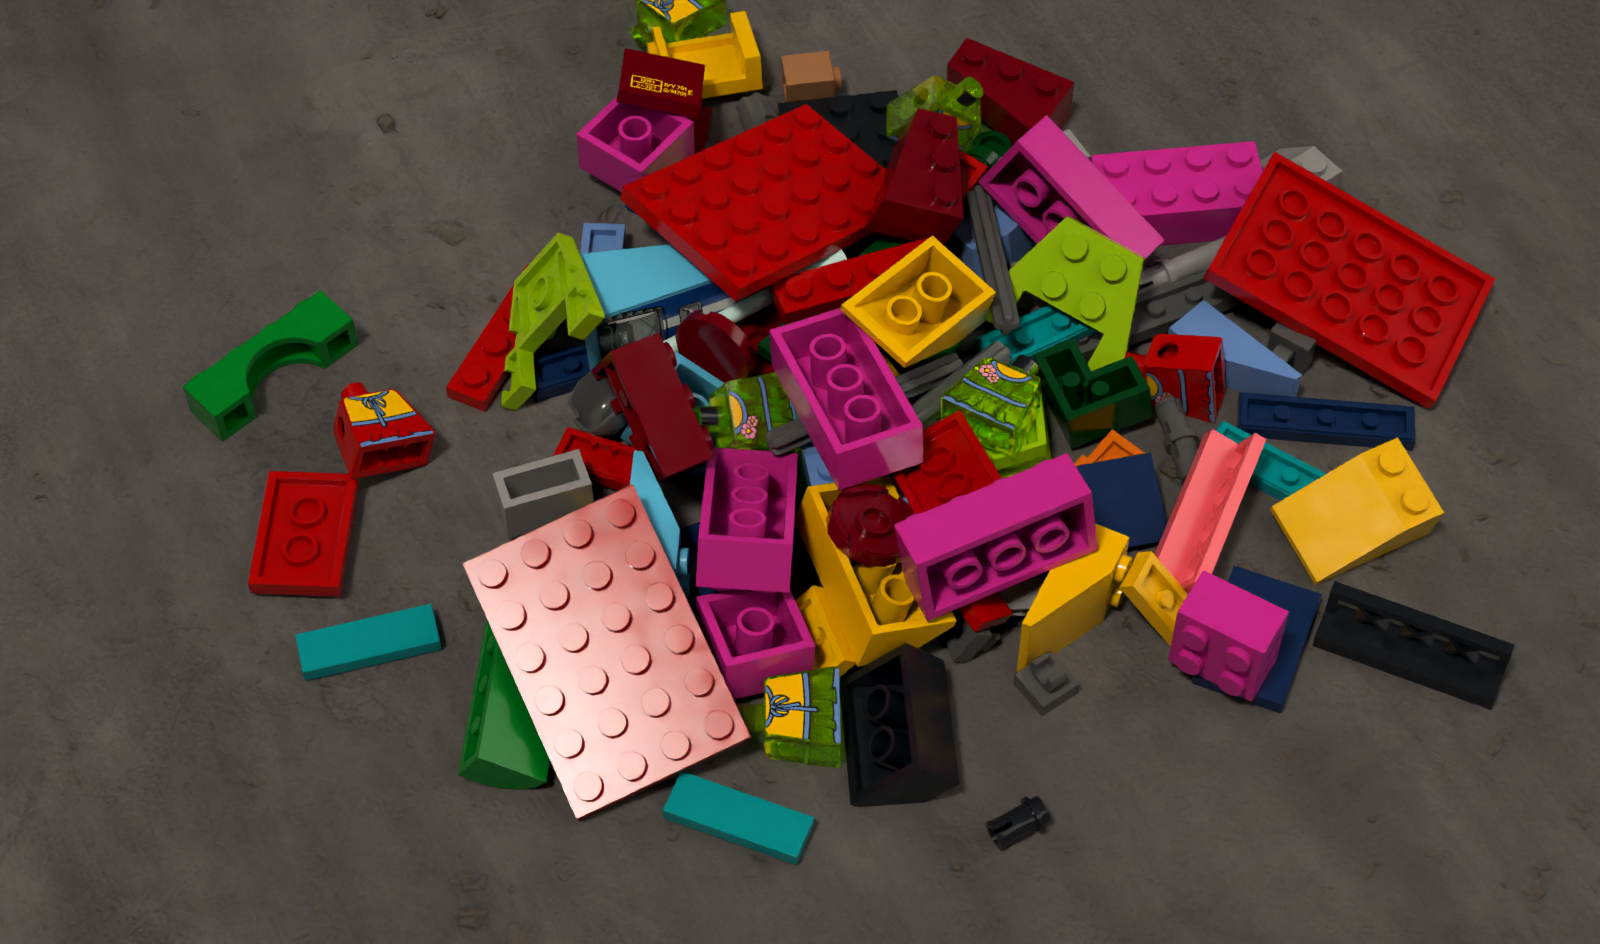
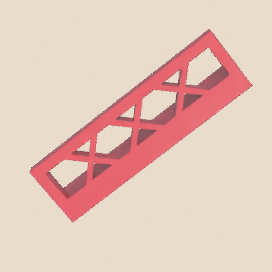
(1207, 505)

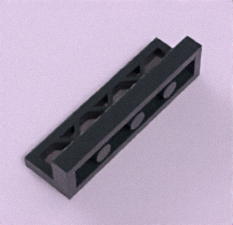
(1411, 649)

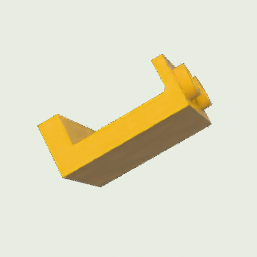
(729, 59)

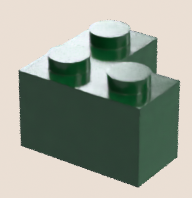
(1089, 401)

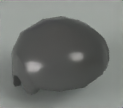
(592, 407)

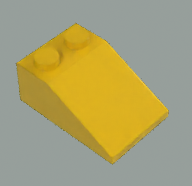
(921, 304)
(1358, 512)
(1075, 597)

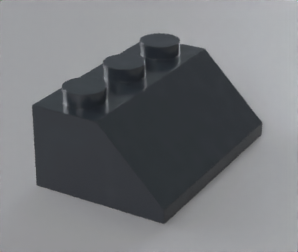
(898, 729)

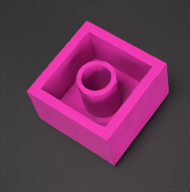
(632, 143)
(1227, 636)
(754, 637)

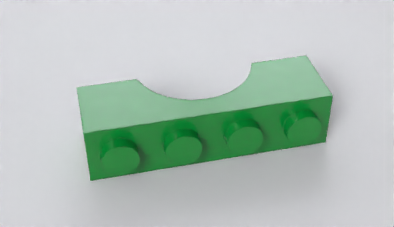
(310, 333)

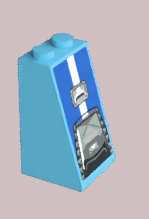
(646, 294)

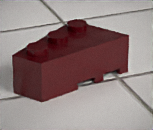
(1013, 90)
(921, 182)
(656, 406)

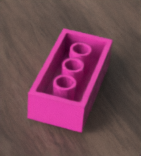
(1050, 179)
(1185, 190)
(846, 398)
(747, 521)
(997, 536)

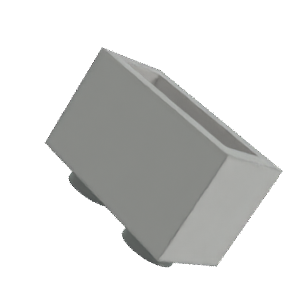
(542, 491)

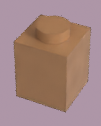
(809, 76)

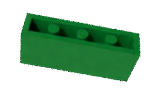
(500, 737)

